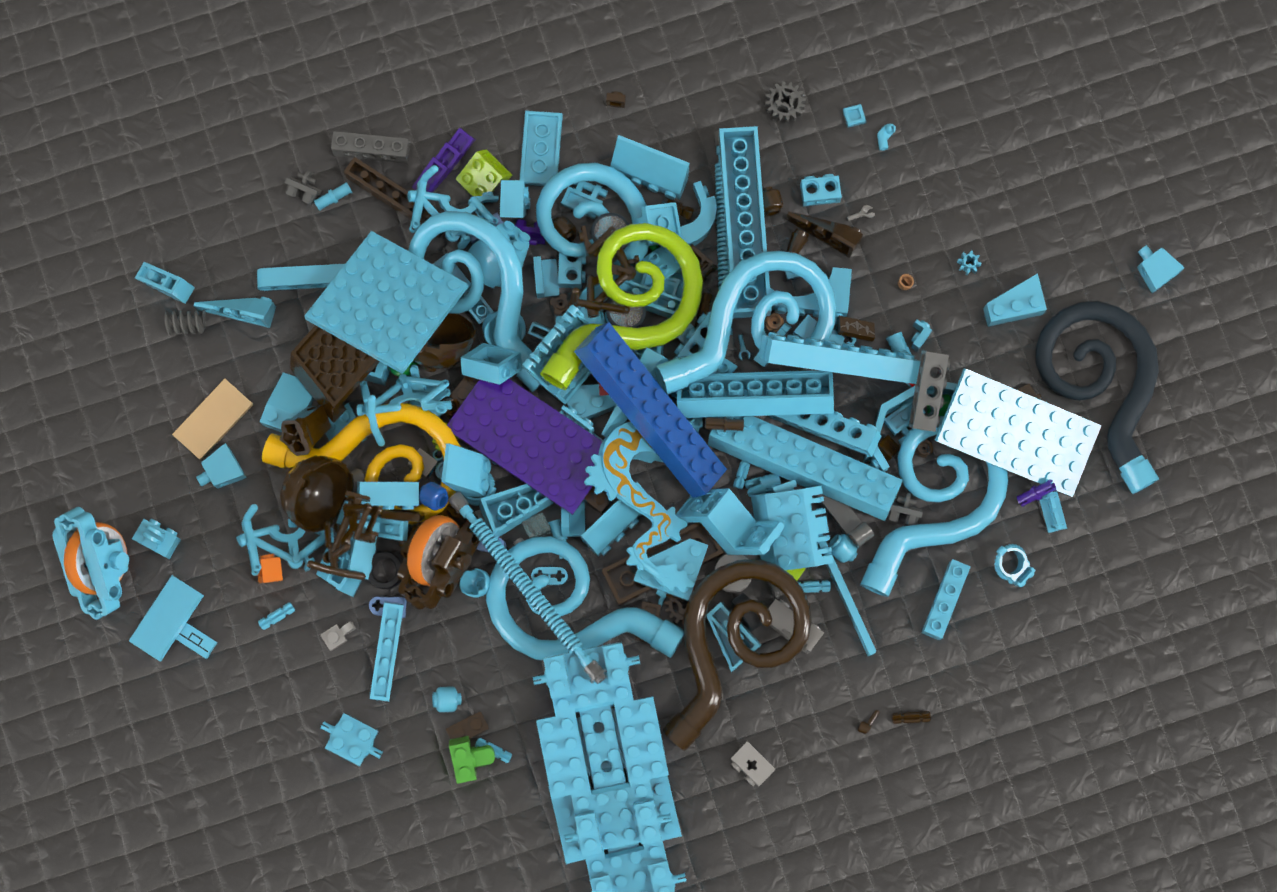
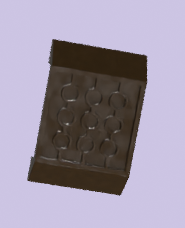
(329, 369)

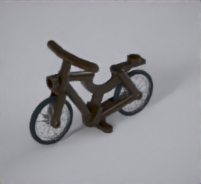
(616, 313)

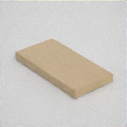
(212, 419)

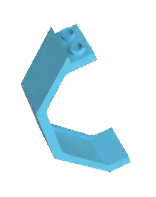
(878, 460)

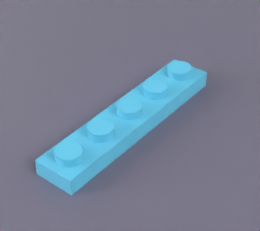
(386, 651)

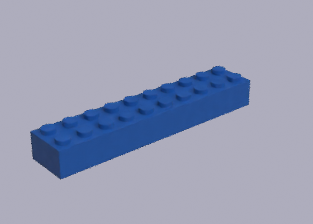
(650, 410)

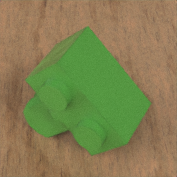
(467, 758)

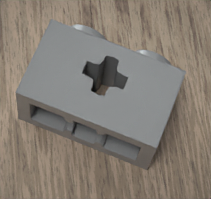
(749, 753)

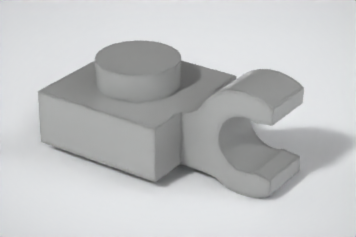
(335, 635)

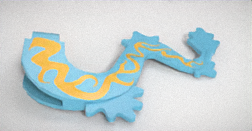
(613, 476)

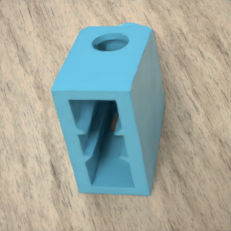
(1157, 267)
(221, 468)

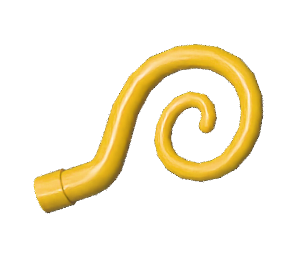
(341, 445)

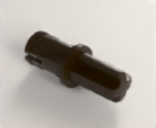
(724, 424)

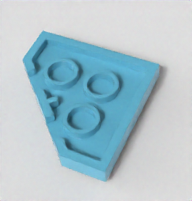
(686, 556)

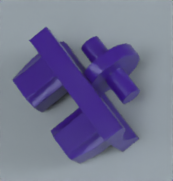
(533, 232)

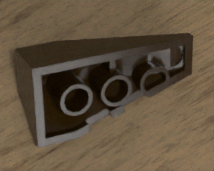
(836, 235)

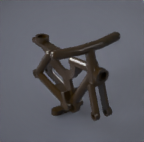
(342, 536)

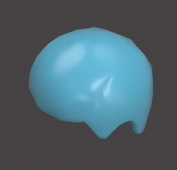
(474, 583)

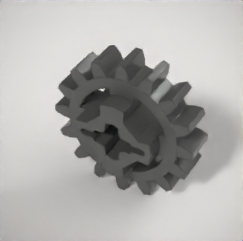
(778, 106)

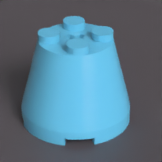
(487, 258)

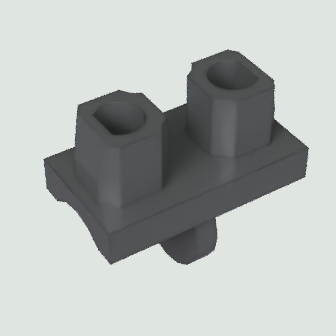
(295, 185)
(913, 513)

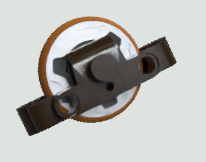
(435, 557)

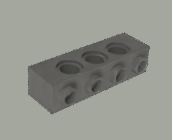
(370, 147)
(924, 381)

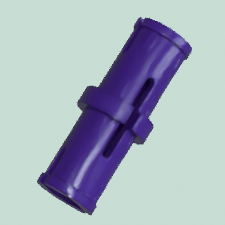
(1036, 492)

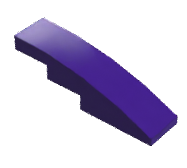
(447, 159)

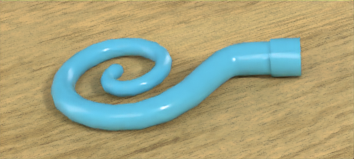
(589, 172)
(511, 276)
(680, 372)
(883, 570)
(659, 633)

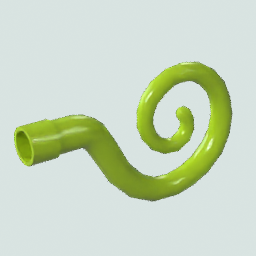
(565, 363)

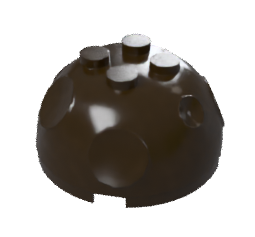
(447, 344)
(315, 491)

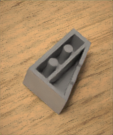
(784, 623)

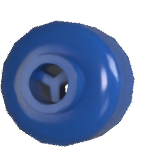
(433, 496)

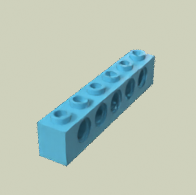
(864, 444)

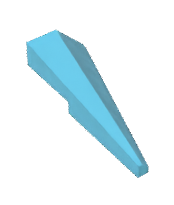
(649, 360)

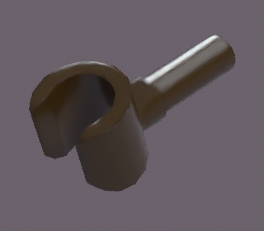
(865, 727)

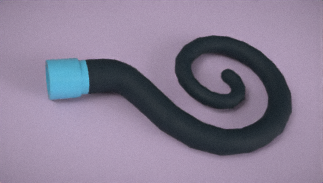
(1133, 466)

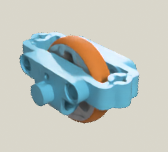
(91, 561)

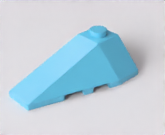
(247, 310)

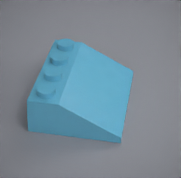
(650, 167)

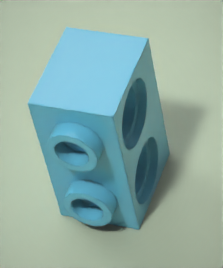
(821, 195)
(567, 267)

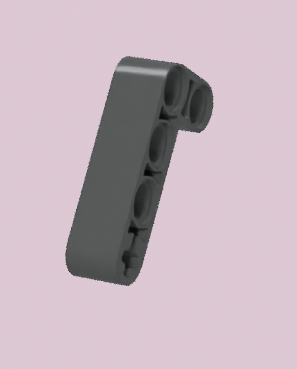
(847, 521)

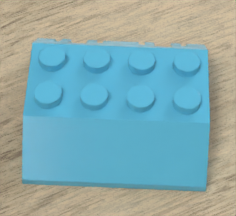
(550, 344)
(799, 538)

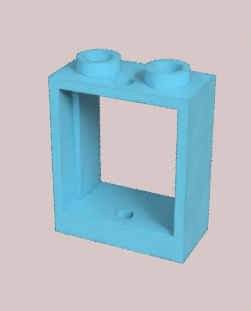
(491, 363)

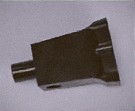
(305, 429)

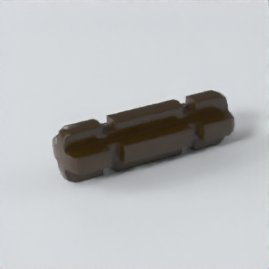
(704, 306)
(911, 717)

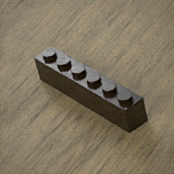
(383, 189)

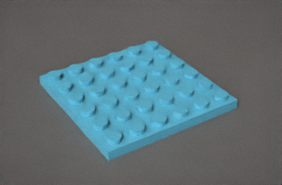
(386, 302)

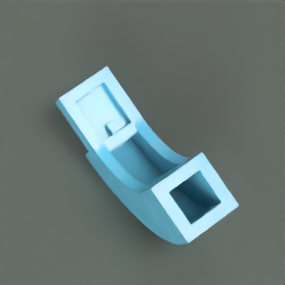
(700, 228)

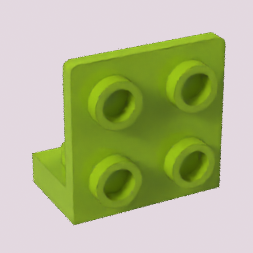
(482, 173)

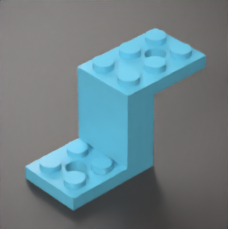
(730, 523)

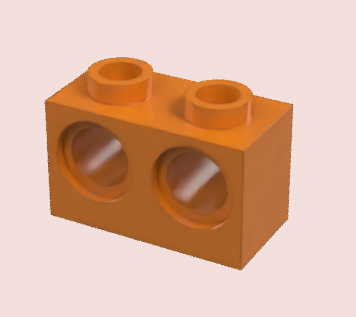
(270, 569)

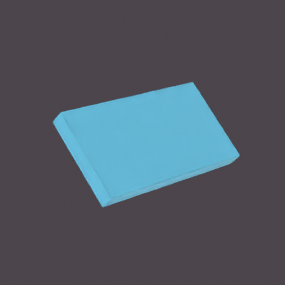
(540, 147)
(166, 618)

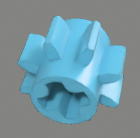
(969, 257)

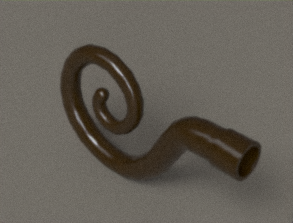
(687, 724)

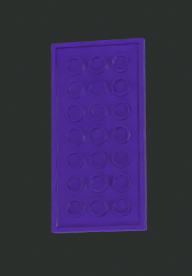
(528, 440)

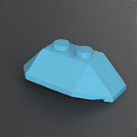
(668, 300)

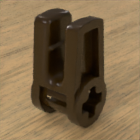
(706, 264)

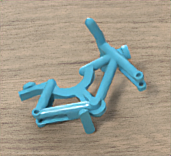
(421, 197)
(431, 401)
(293, 558)

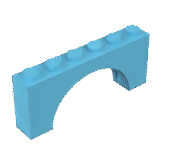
(840, 282)

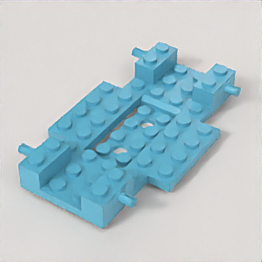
(616, 810)
(628, 866)

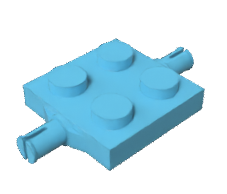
(351, 739)

